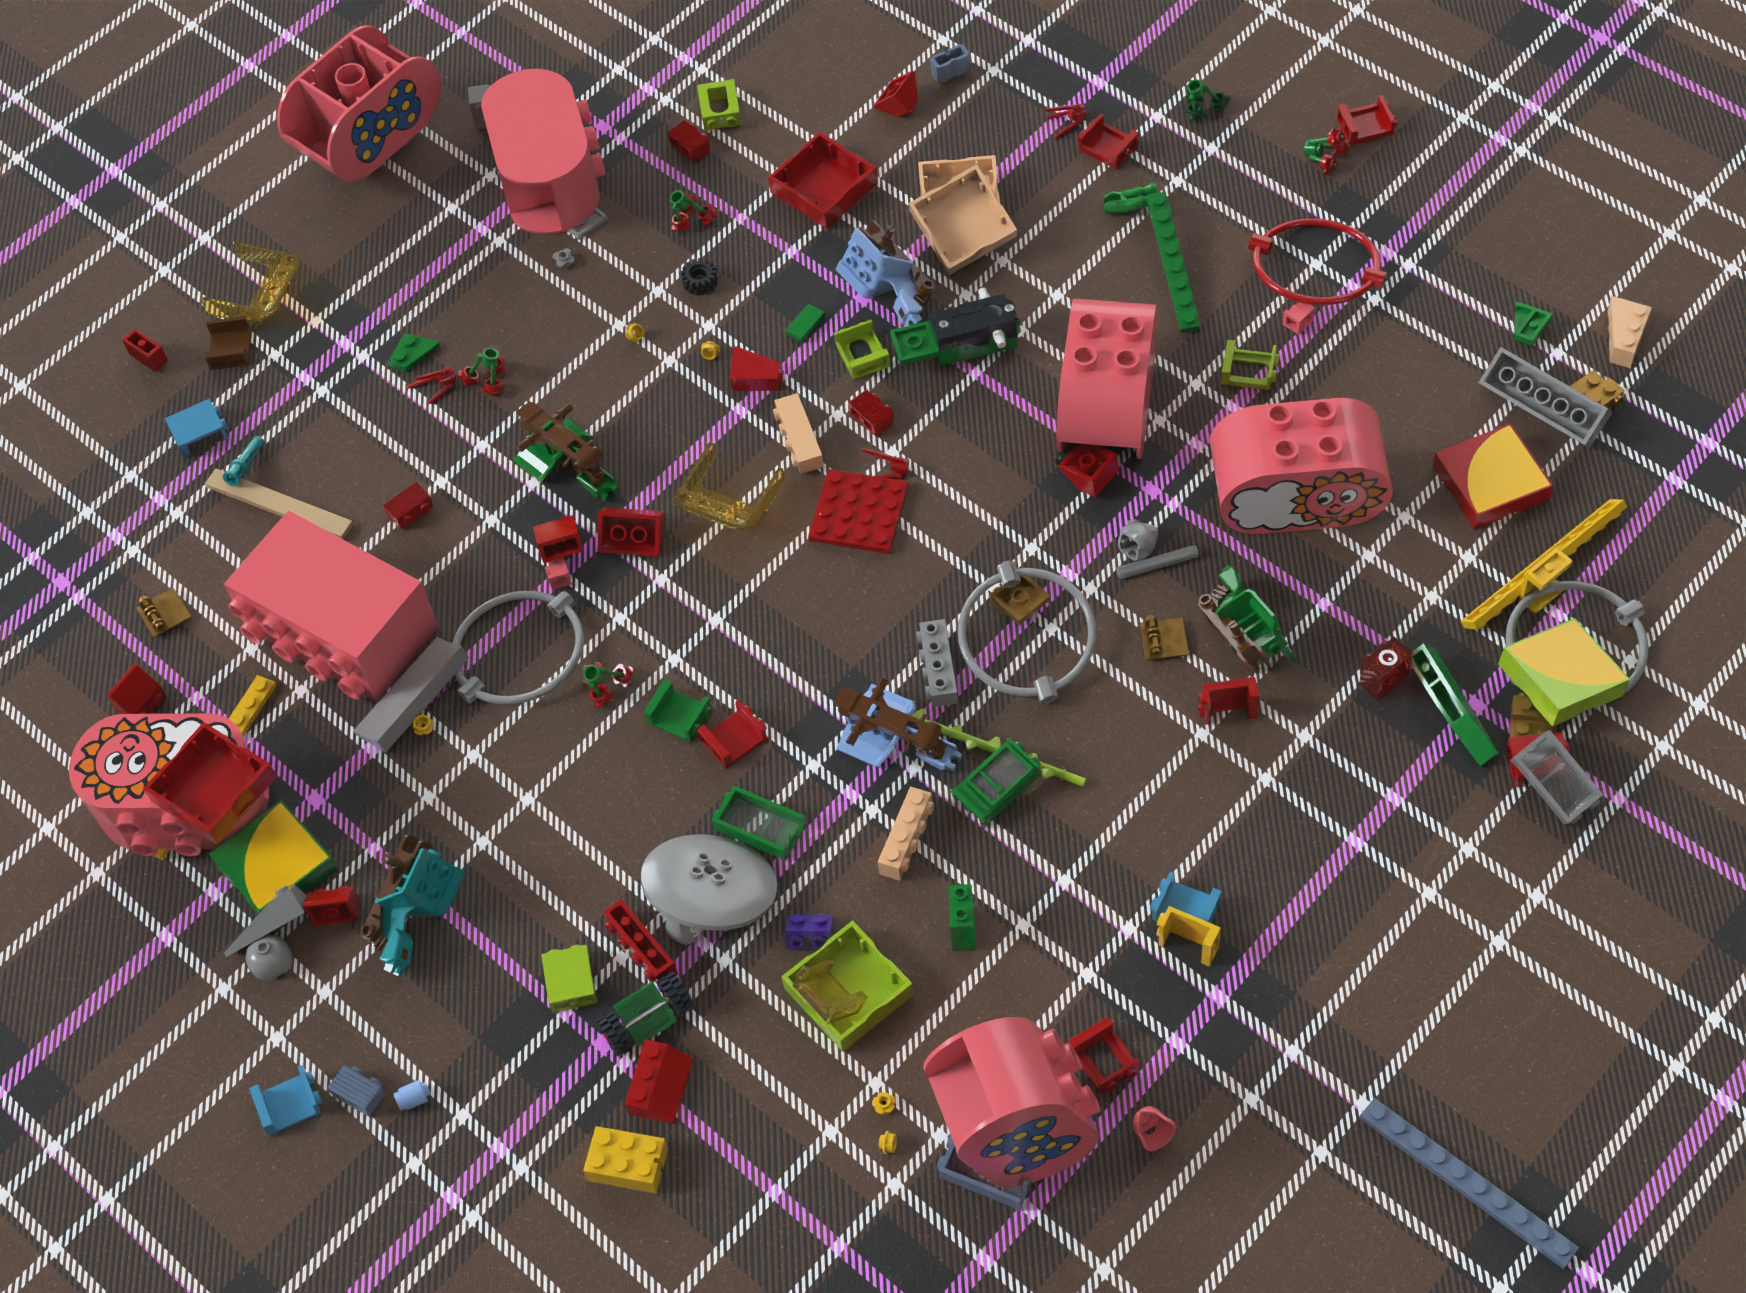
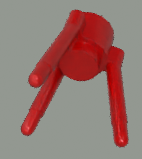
(1075, 112)
(444, 377)
(898, 465)

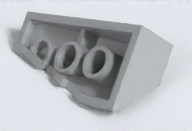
(279, 911)

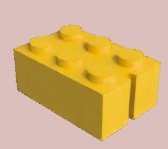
(625, 1159)

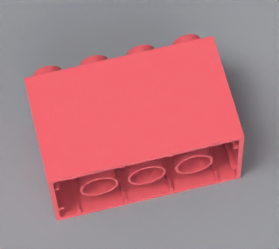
(331, 607)

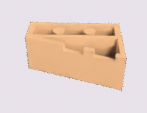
(1626, 329)

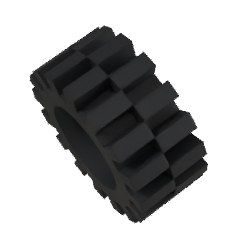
(696, 268)

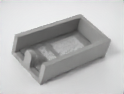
(1557, 778)

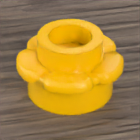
(638, 332)
(710, 350)
(420, 721)
(888, 1107)
(888, 1142)

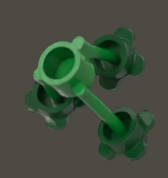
(1195, 93)

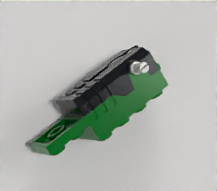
(960, 332)

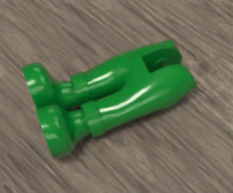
(1128, 200)

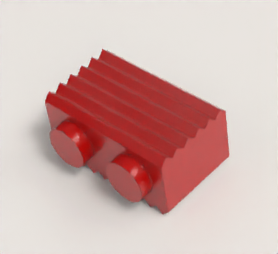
(689, 141)
(145, 350)
(871, 412)
(408, 505)

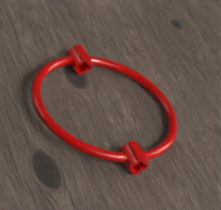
(1372, 276)

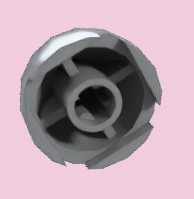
(269, 957)

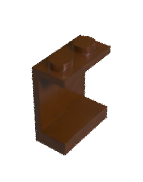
(228, 343)

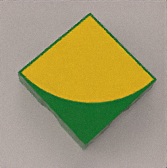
(272, 854)

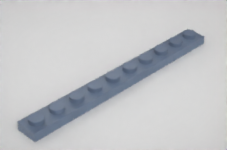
(1469, 1183)

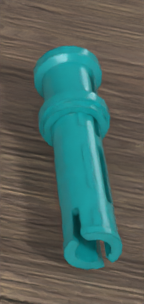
(240, 466)

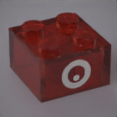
(1385, 668)

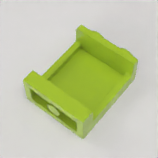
(569, 978)

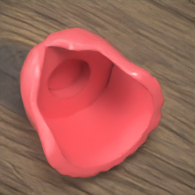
(1146, 1119)

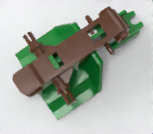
(559, 439)
(1244, 622)

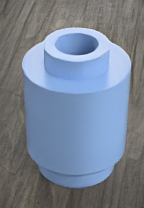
(412, 1095)

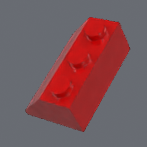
(630, 531)
(658, 1082)

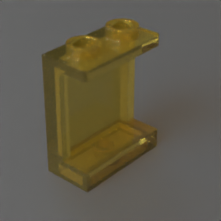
(826, 993)

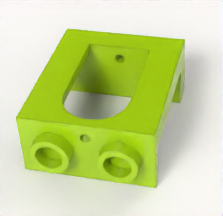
(714, 92)
(1247, 356)
(867, 364)

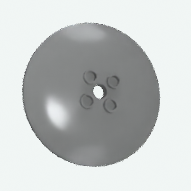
(731, 898)

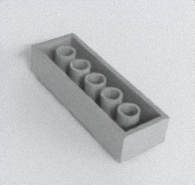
(1545, 397)

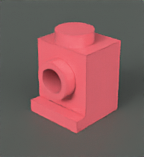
(1298, 317)
(558, 574)

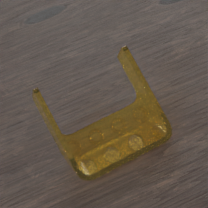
(271, 290)
(721, 508)

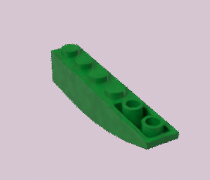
(1453, 703)

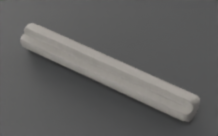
(1157, 562)

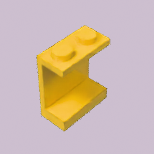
(1542, 575)
(1190, 928)

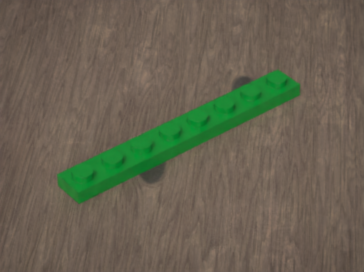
(1173, 262)

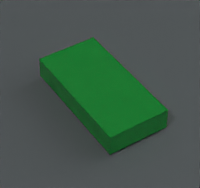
(805, 323)

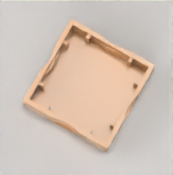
(939, 172)
(962, 220)

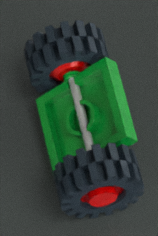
(644, 1013)

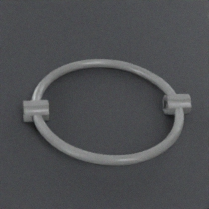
(559, 606)
(1626, 614)
(1044, 686)

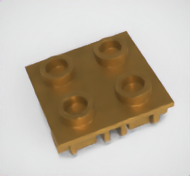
(162, 612)
(1163, 638)

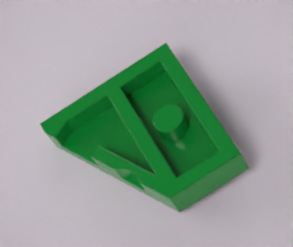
(1530, 323)
(411, 351)

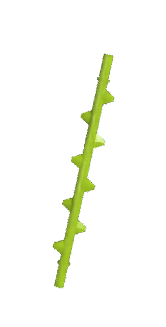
(992, 745)

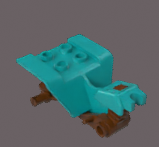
(415, 886)

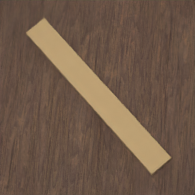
(279, 503)

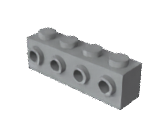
(938, 663)

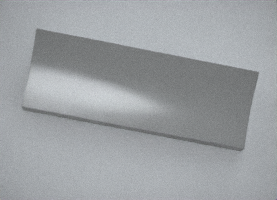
(411, 694)

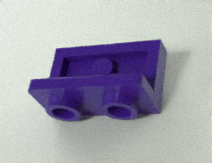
(808, 931)

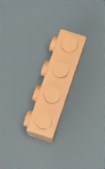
(798, 434)
(905, 833)

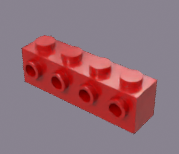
(639, 941)

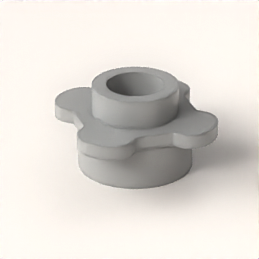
(563, 258)

